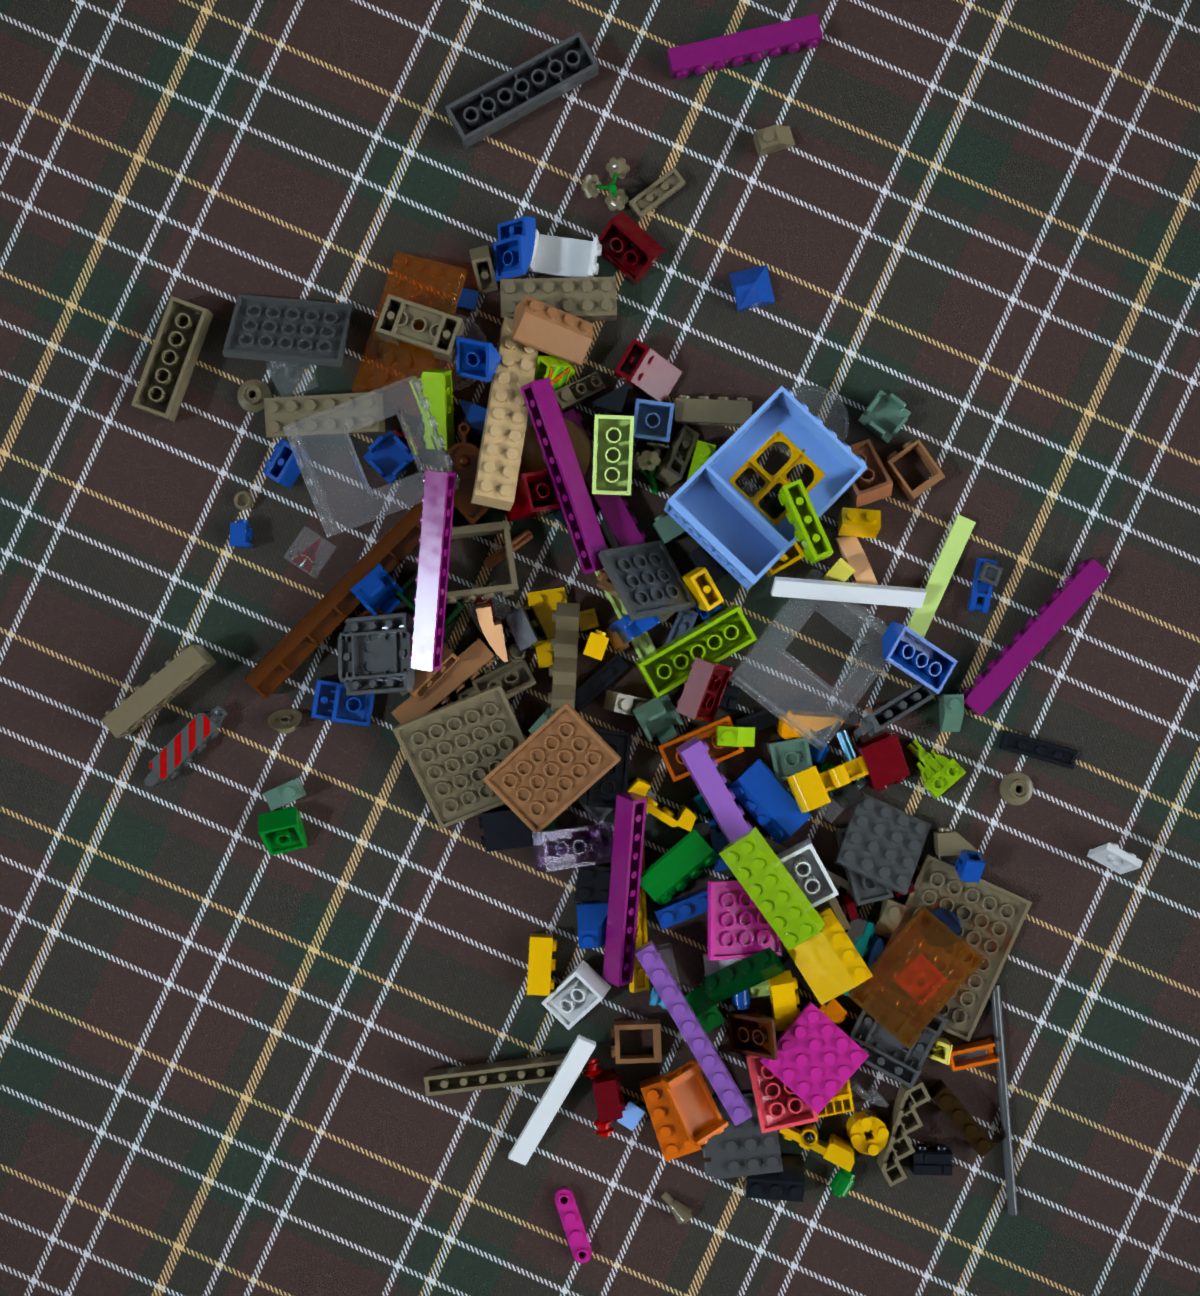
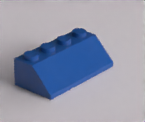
(917, 657)
(768, 801)

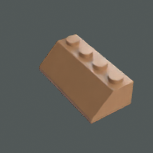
(552, 331)

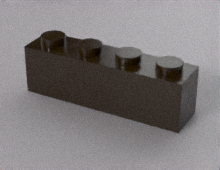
(961, 1118)

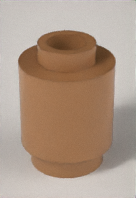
(616, 641)

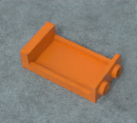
(693, 1103)

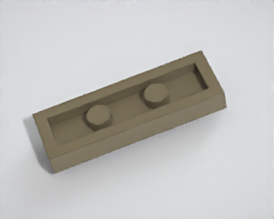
(657, 193)

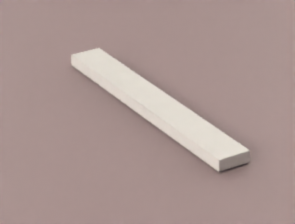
(848, 592)
(552, 1099)

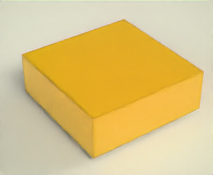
(588, 619)

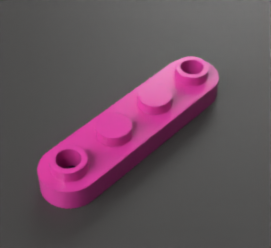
(573, 1224)

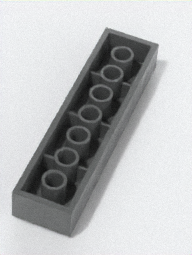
(522, 90)

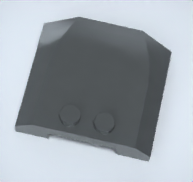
(376, 654)
(889, 1054)

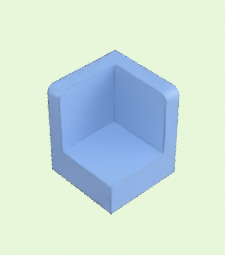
(632, 1115)

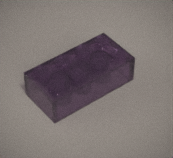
(573, 846)

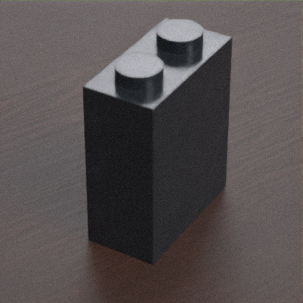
(504, 830)

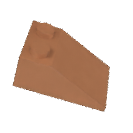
(874, 481)

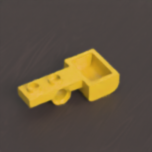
(811, 787)
(834, 1150)

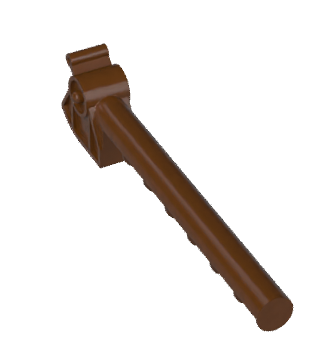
(340, 601)

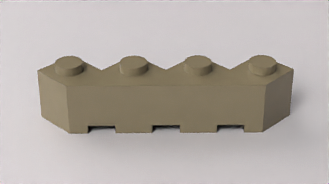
(565, 655)
(902, 1122)

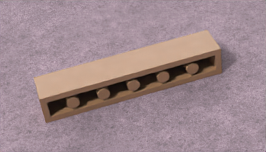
(466, 668)

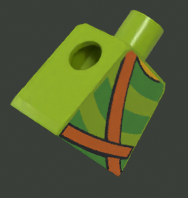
(555, 369)

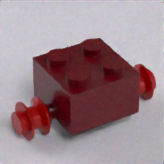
(608, 1099)

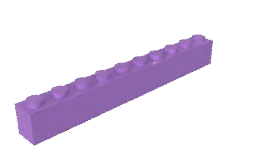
(693, 1033)

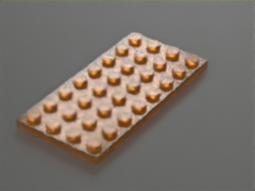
(423, 283)

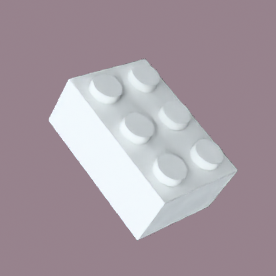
(808, 872)

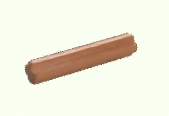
(499, 555)

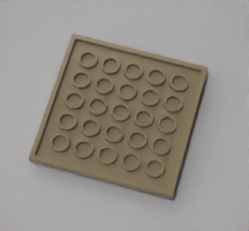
(457, 749)

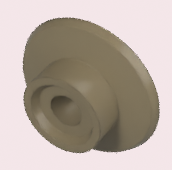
(255, 404)
(285, 720)
(1008, 788)

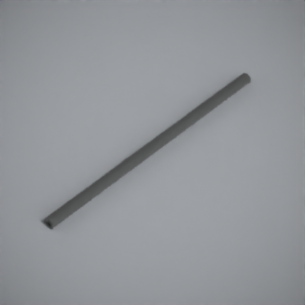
(1004, 1101)

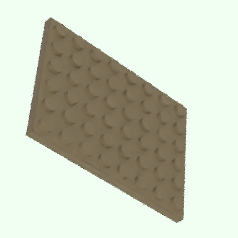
(989, 925)

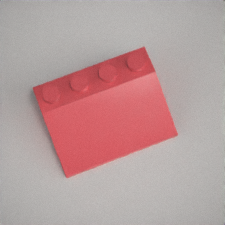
(775, 1102)

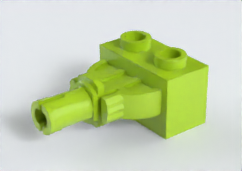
(938, 772)

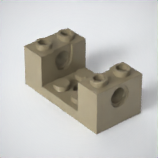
(438, 334)

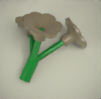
(616, 198)
(649, 461)

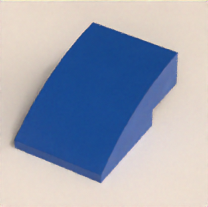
(514, 247)
(333, 704)

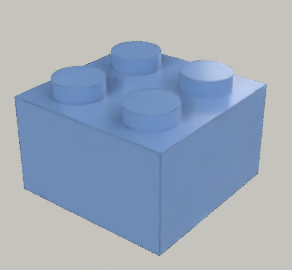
(653, 421)

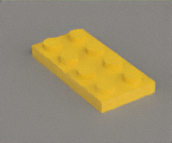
(543, 604)

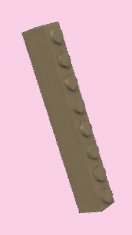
(492, 1075)

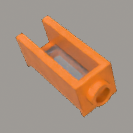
(972, 1055)

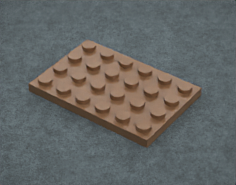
(551, 768)

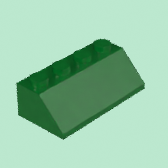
(678, 867)

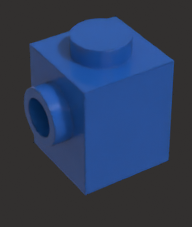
(970, 866)

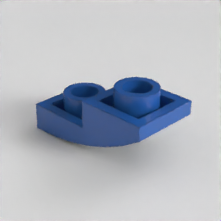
(876, 947)

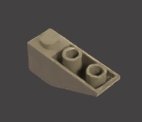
(579, 391)
(622, 702)

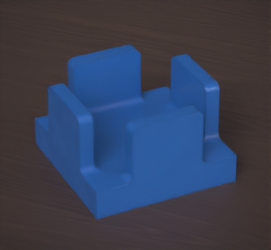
(389, 457)
(378, 591)
(630, 629)

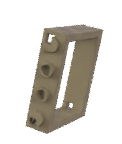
(486, 592)

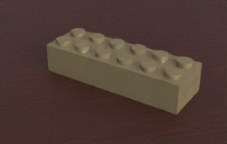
(580, 296)
(172, 359)
(287, 410)
(158, 691)

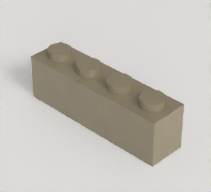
(712, 412)

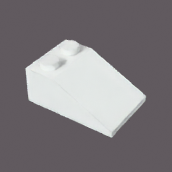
(576, 995)

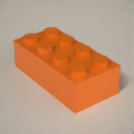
(705, 732)
(665, 1121)

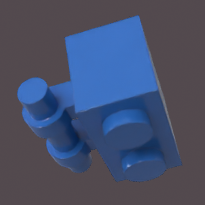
(282, 465)

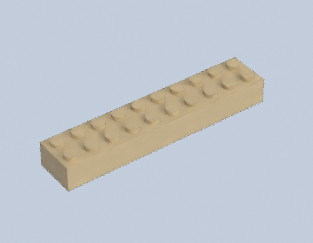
(504, 423)

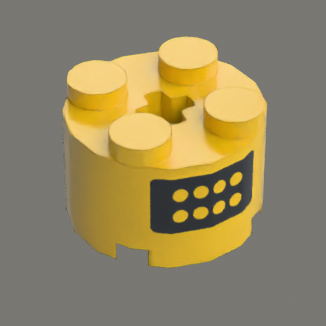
(869, 1121)

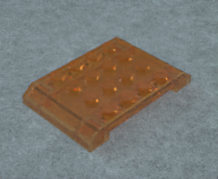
(916, 976)

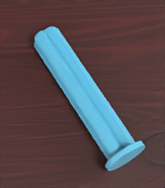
(847, 747)

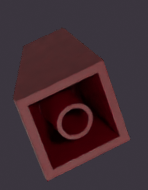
(533, 496)

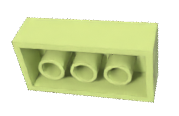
(612, 454)

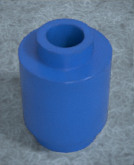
(741, 1000)

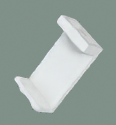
(565, 256)

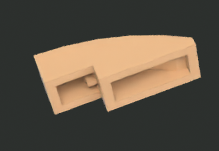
(854, 555)
(492, 630)

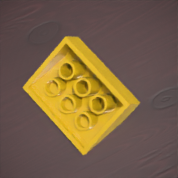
(830, 960)

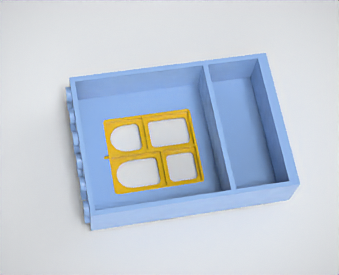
(729, 520)

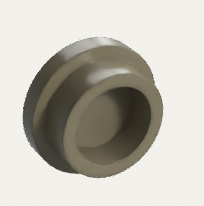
(243, 500)
(514, 654)

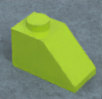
(735, 736)

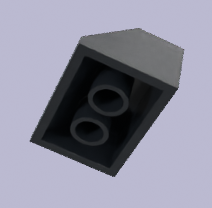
(780, 1185)

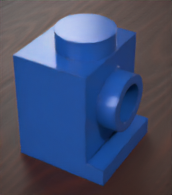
(240, 534)

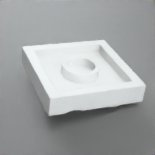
(1115, 858)

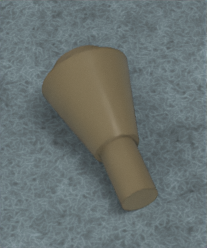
(679, 1210)

